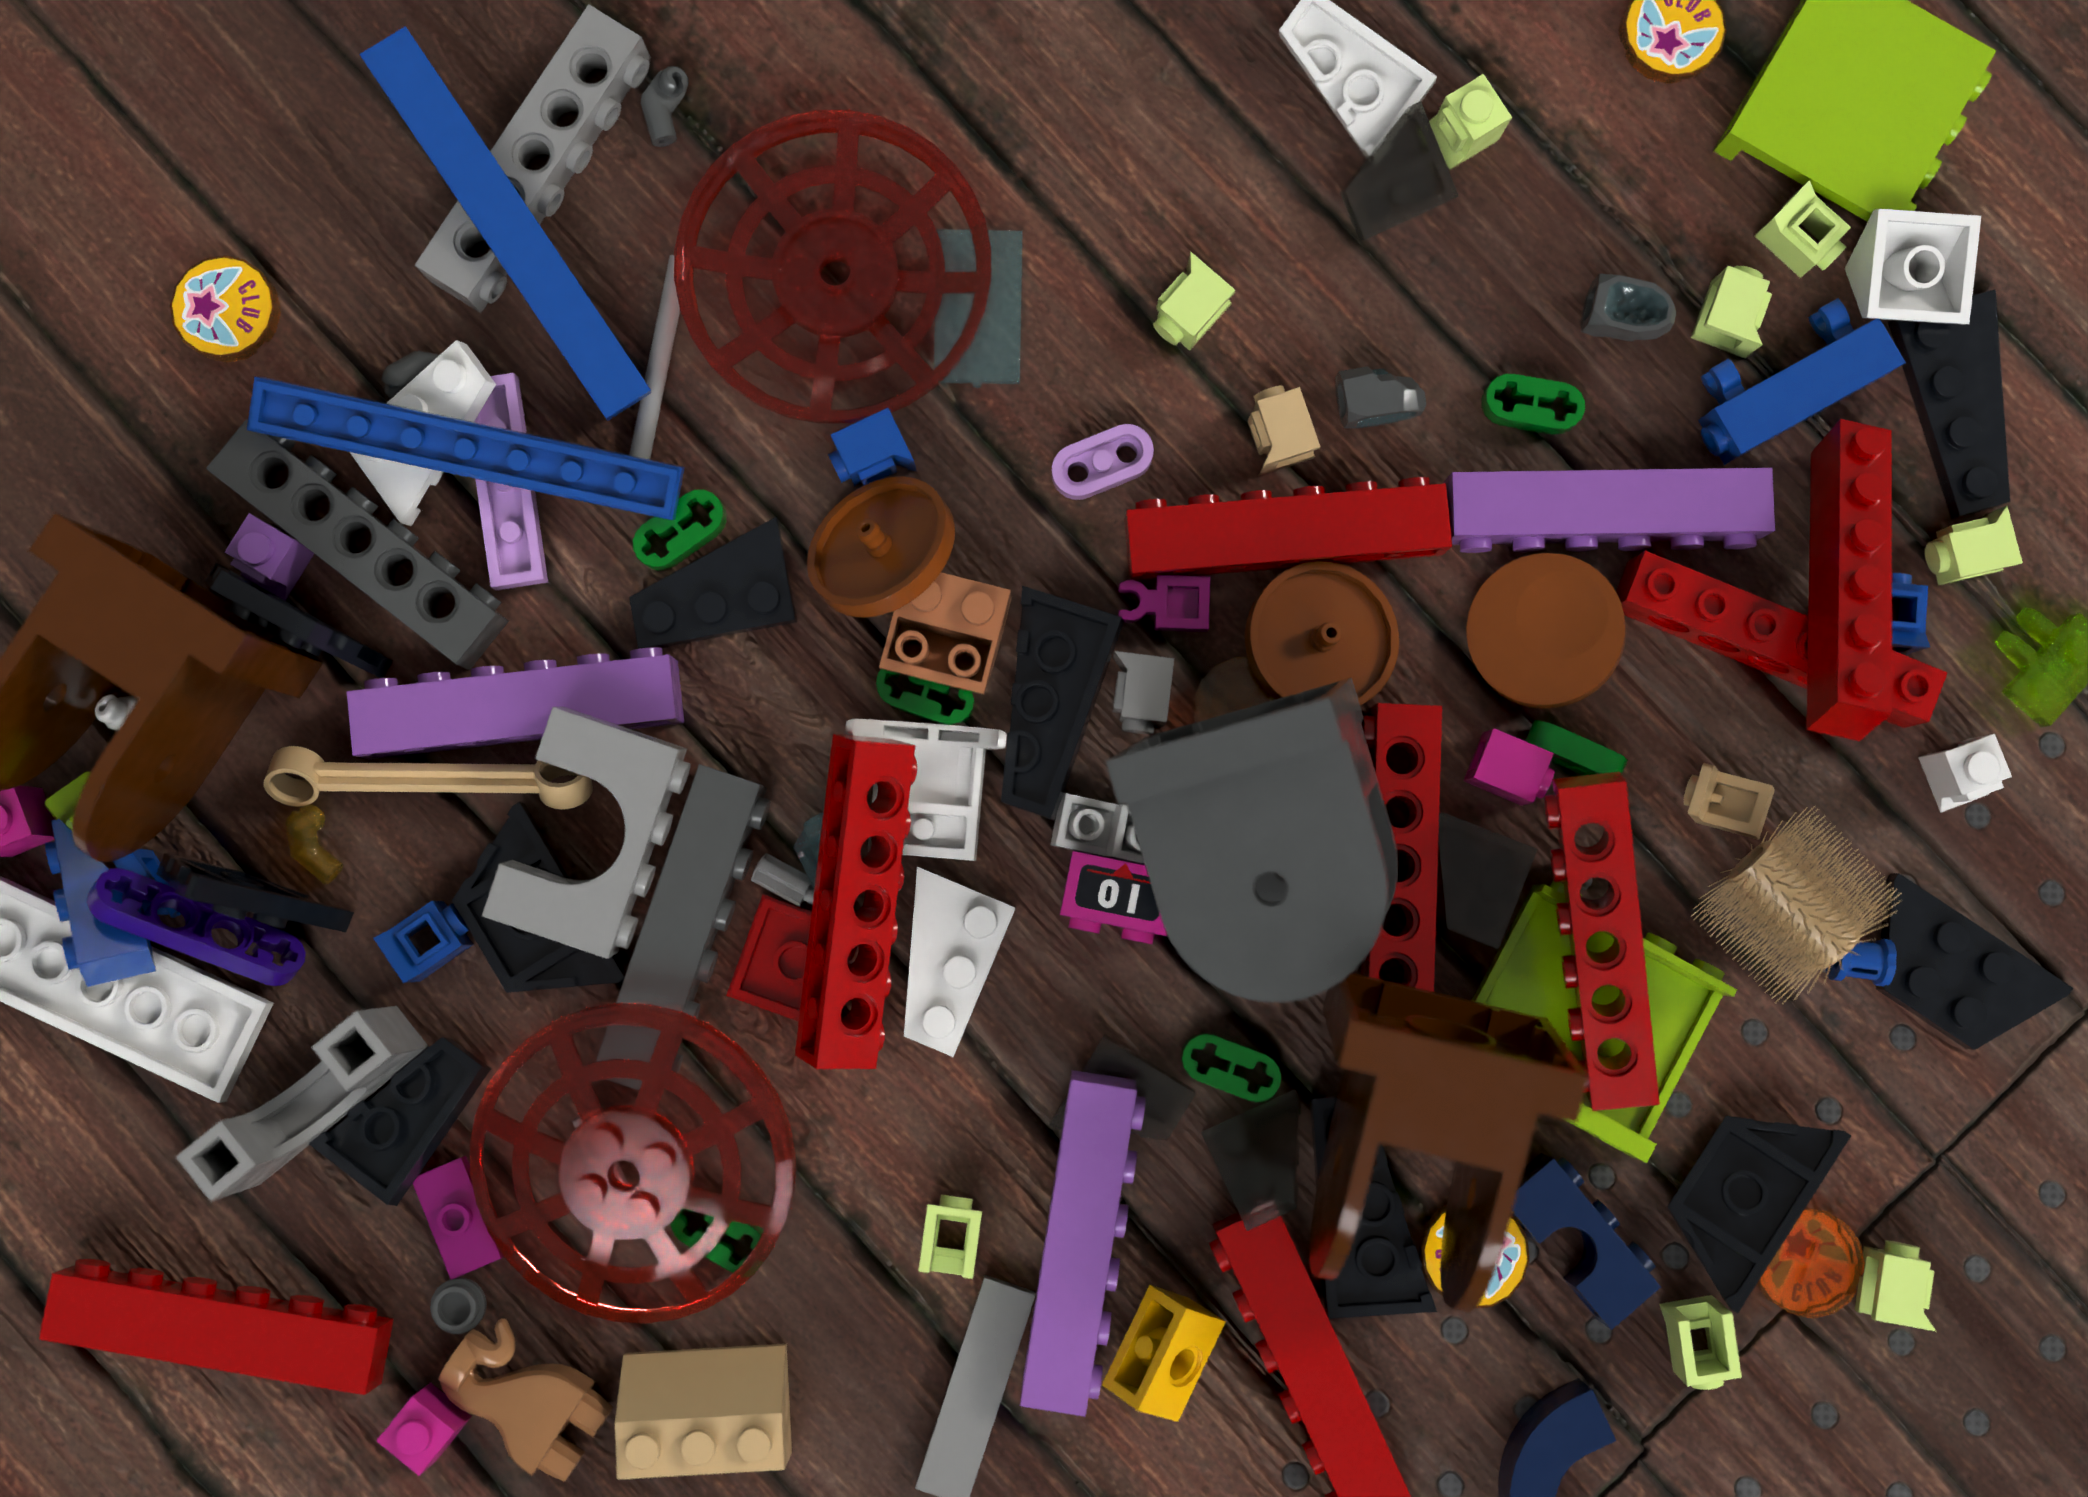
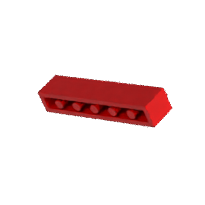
(1287, 530)
(1850, 581)
(217, 1327)
(1309, 1358)

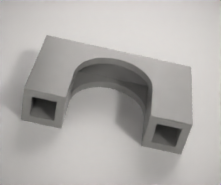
(598, 910)
(354, 1064)

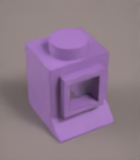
(268, 556)

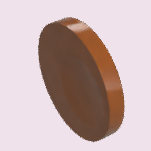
(881, 547)
(1319, 629)
(1546, 630)

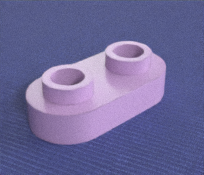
(1101, 462)

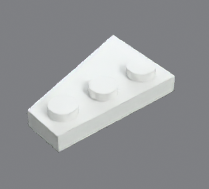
(1354, 70)
(448, 386)
(950, 958)

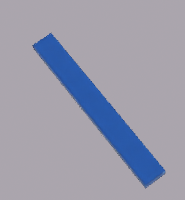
(505, 222)
(464, 448)

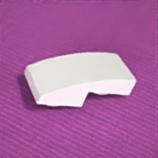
(1096, 828)

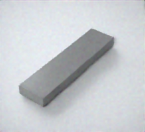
(975, 1389)

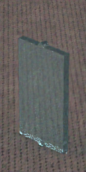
(997, 346)

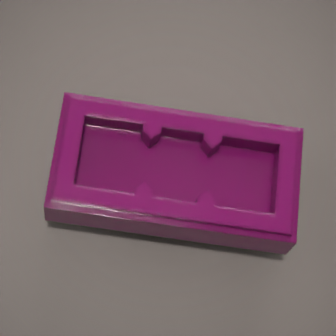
(455, 1218)

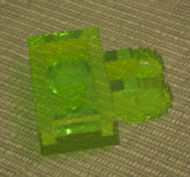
(2052, 674)

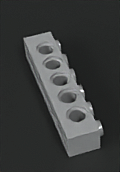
(591, 45)

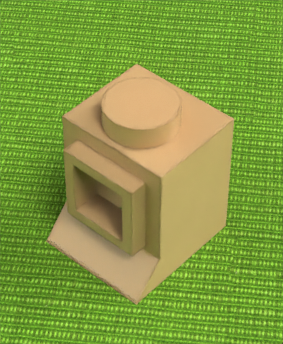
(1282, 428)

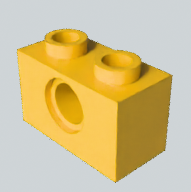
(1163, 1353)

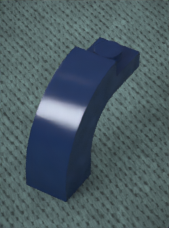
(1551, 1439)

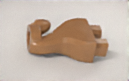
(527, 1404)

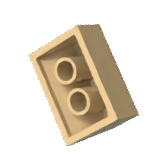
(703, 1412)

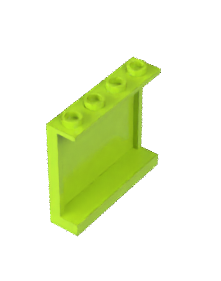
(1860, 100)
(1682, 1000)

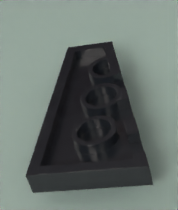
(1960, 403)
(1056, 685)
(1383, 1262)

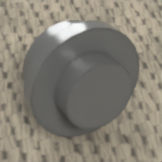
(458, 1305)

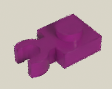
(1177, 602)

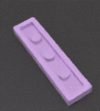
(509, 512)

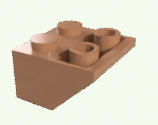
(949, 633)

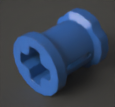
(1875, 963)

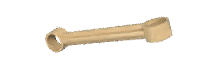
(417, 778)

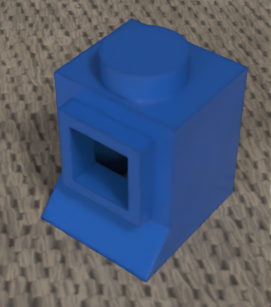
(870, 449)
(1910, 629)
(403, 955)

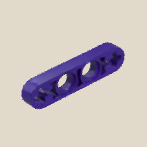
(195, 936)

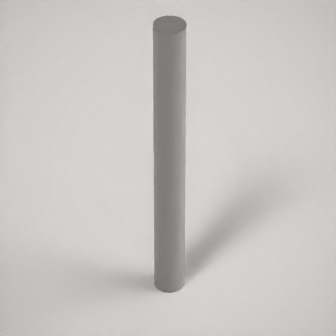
(657, 367)

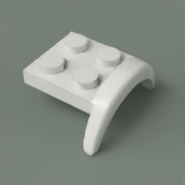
(947, 784)

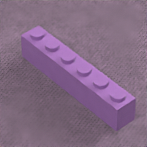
(1610, 507)
(511, 706)
(1079, 1243)

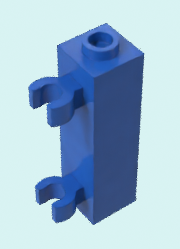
(1799, 391)

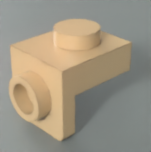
(1728, 801)

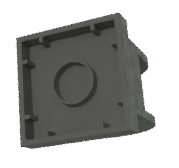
(1254, 799)

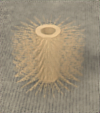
(1803, 913)

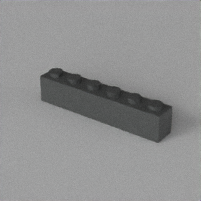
(688, 908)

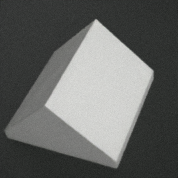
(1915, 266)

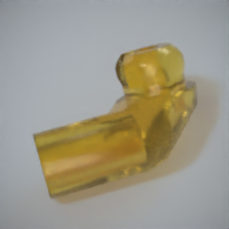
(304, 843)

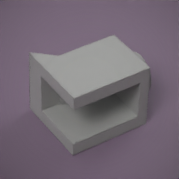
(1142, 691)

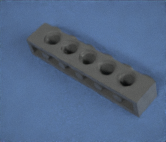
(248, 468)

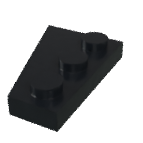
(719, 595)
(401, 1126)

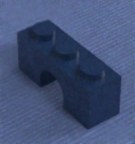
(1610, 1275)

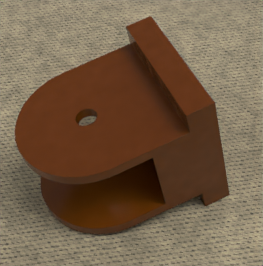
(162, 637)
(1444, 1084)

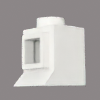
(1965, 771)

